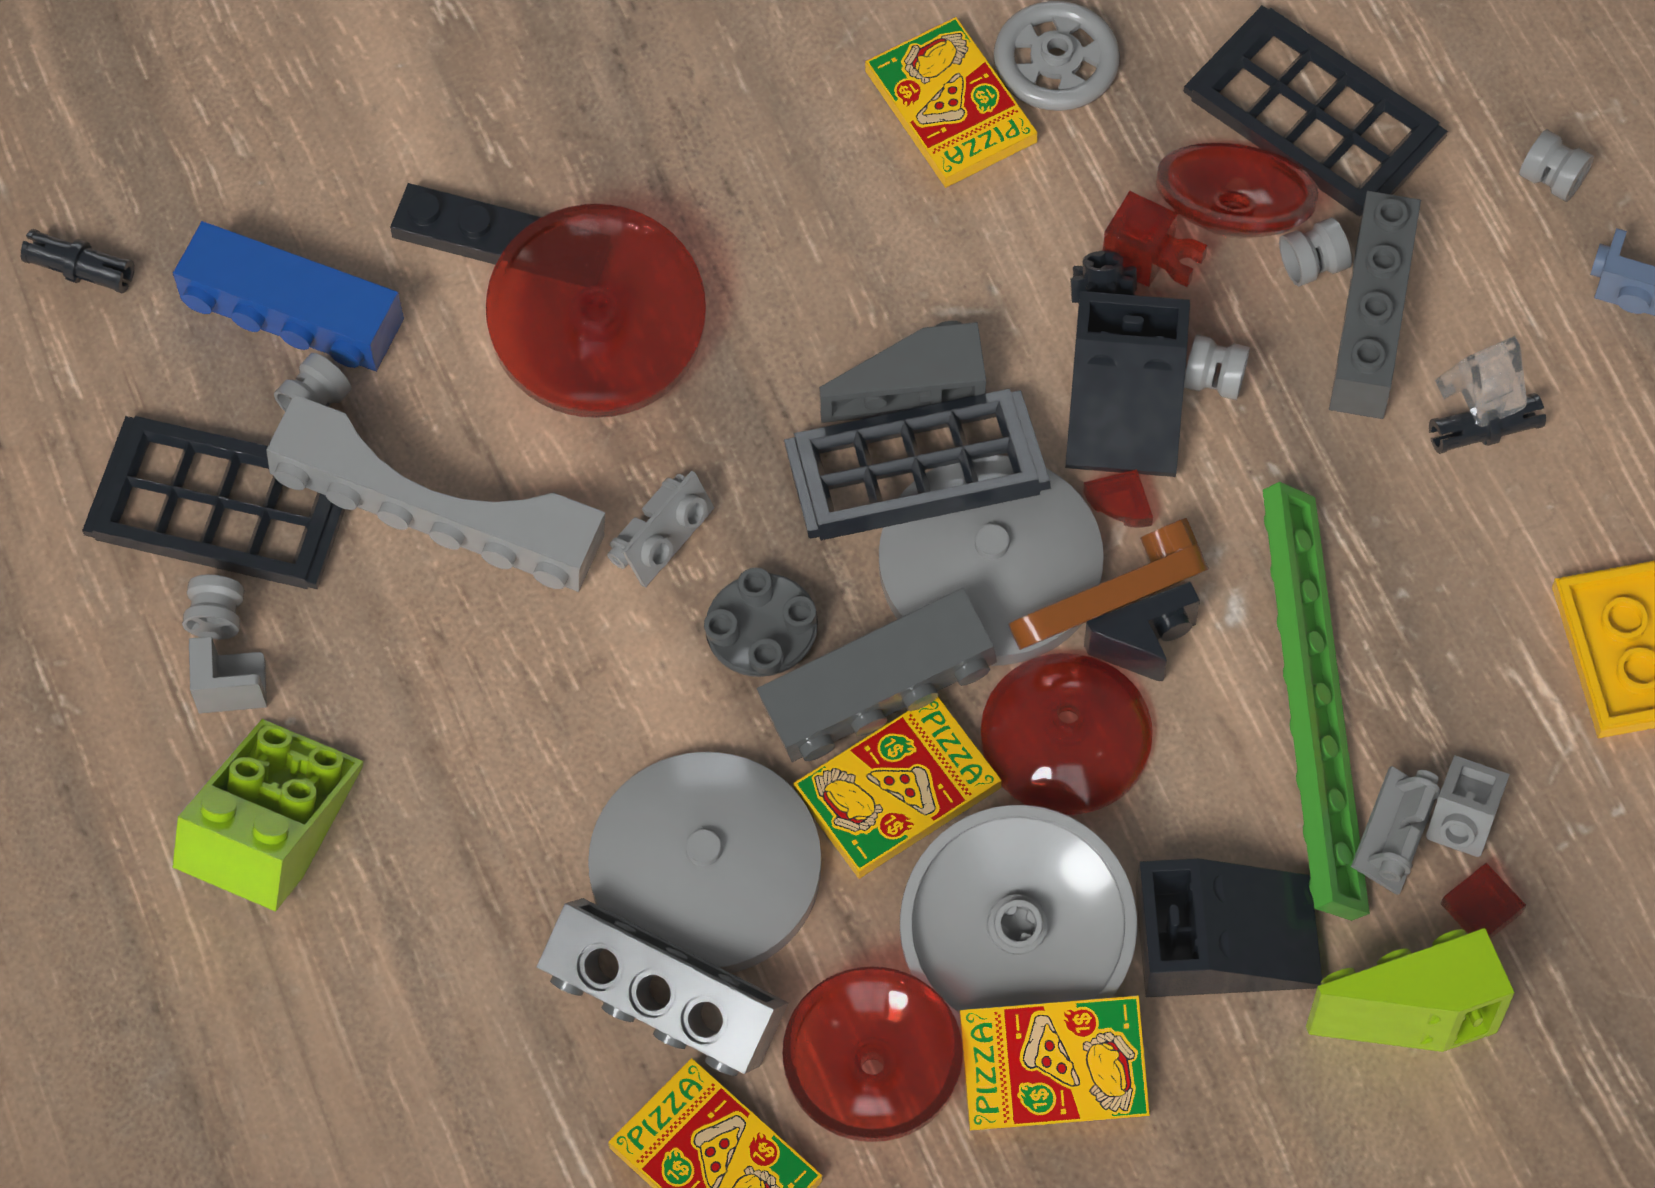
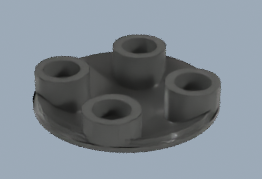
(761, 624)

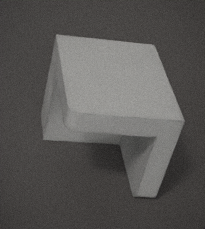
(225, 681)

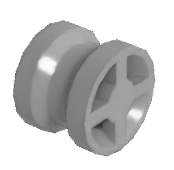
(213, 606)

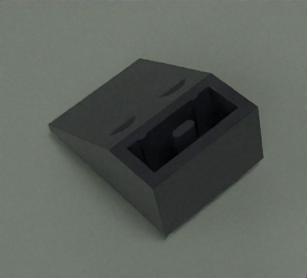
(1127, 383)
(1225, 928)

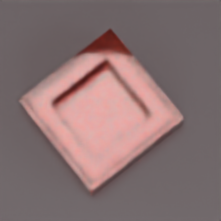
(1483, 902)

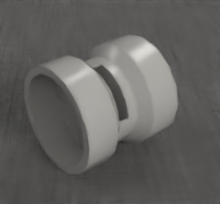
(1556, 165)
(1315, 251)
(1203, 366)
(316, 381)

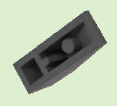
(915, 372)

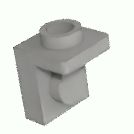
(1467, 806)

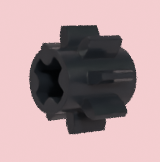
(1103, 274)

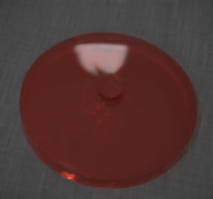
(595, 310)

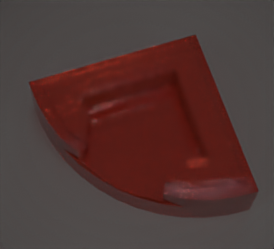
(1120, 498)

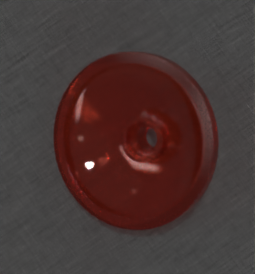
(1236, 189)
(1062, 763)
(879, 1018)

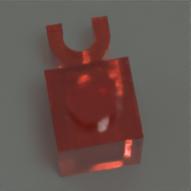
(1146, 239)

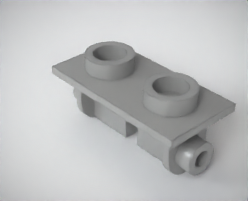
(674, 515)
(1396, 827)

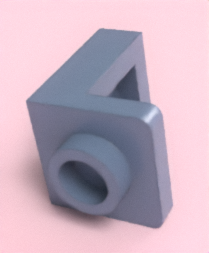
(1623, 279)

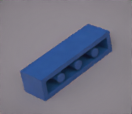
(288, 297)

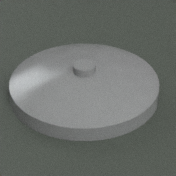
(1002, 554)
(708, 857)
(1018, 912)

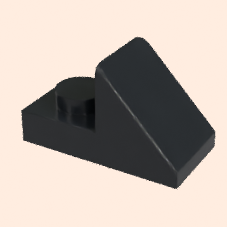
(1132, 632)

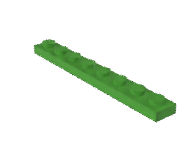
(1314, 702)

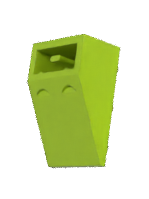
(264, 814)
(1418, 998)

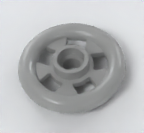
(1072, 90)

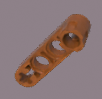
(1173, 559)

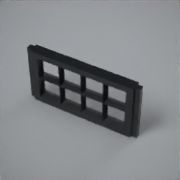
(1247, 42)
(1018, 441)
(121, 477)

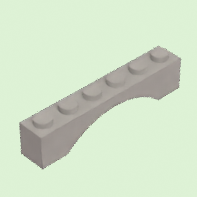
(538, 535)

